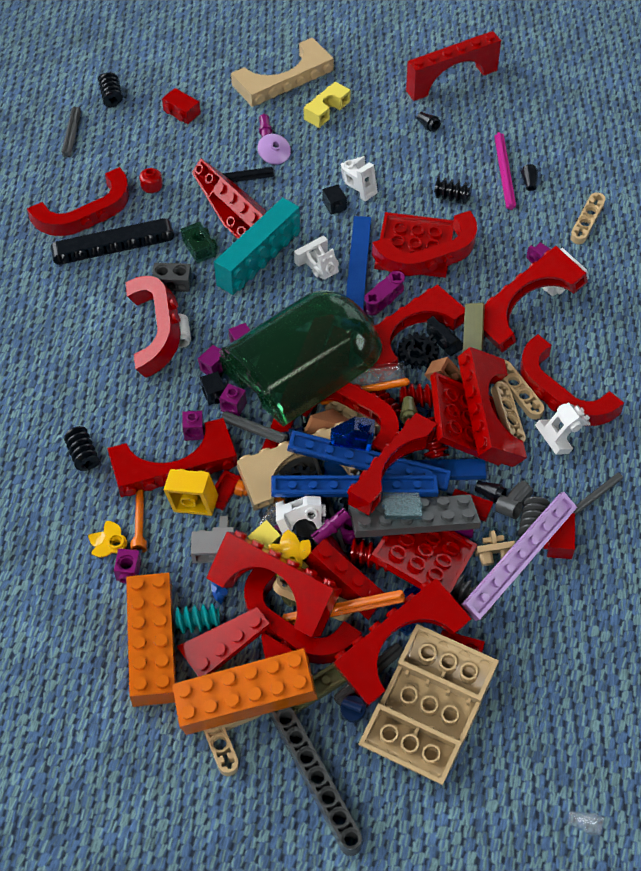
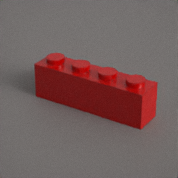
(334, 564)

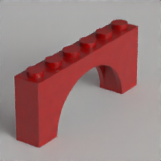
(425, 69)
(550, 270)
(431, 303)
(491, 437)
(136, 474)
(313, 595)
(429, 605)

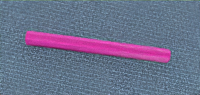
(505, 171)

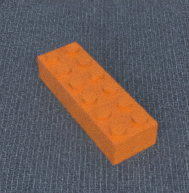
(150, 639)
(244, 691)

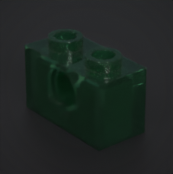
(198, 242)

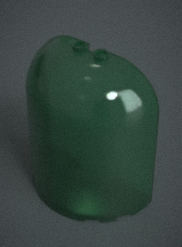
(303, 353)

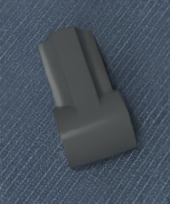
(513, 503)

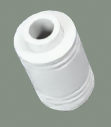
(185, 337)

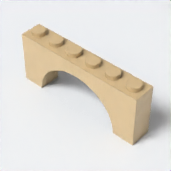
(260, 88)
(258, 468)

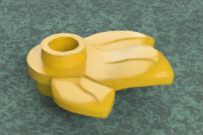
(105, 540)
(292, 548)

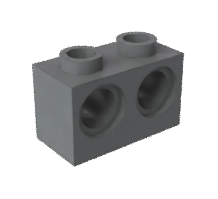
(174, 275)

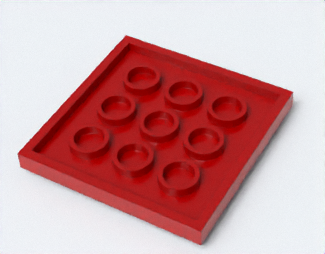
(416, 233)
(453, 416)
(425, 556)

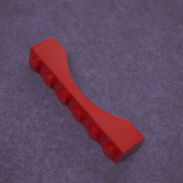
(413, 437)

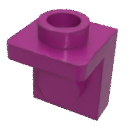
(536, 252)

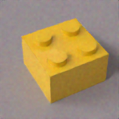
(191, 492)

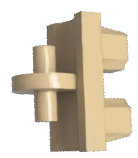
(486, 552)

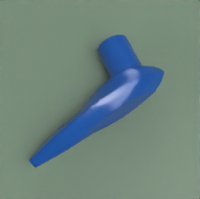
(218, 592)

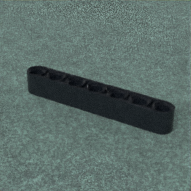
(111, 241)

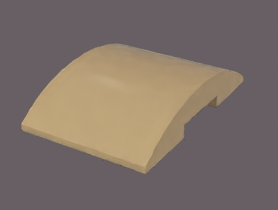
(429, 704)

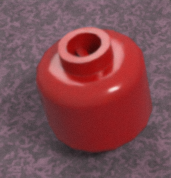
(151, 180)

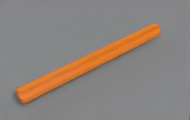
(359, 604)

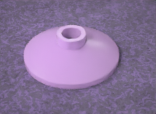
(272, 154)

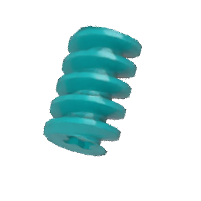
(197, 618)

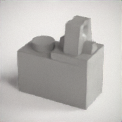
(207, 543)

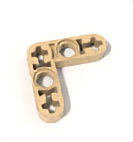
(220, 733)

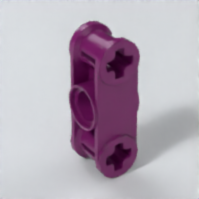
(384, 293)

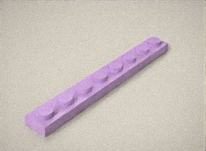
(519, 556)

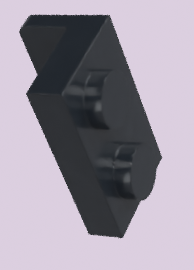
(444, 336)

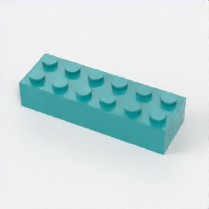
(257, 246)

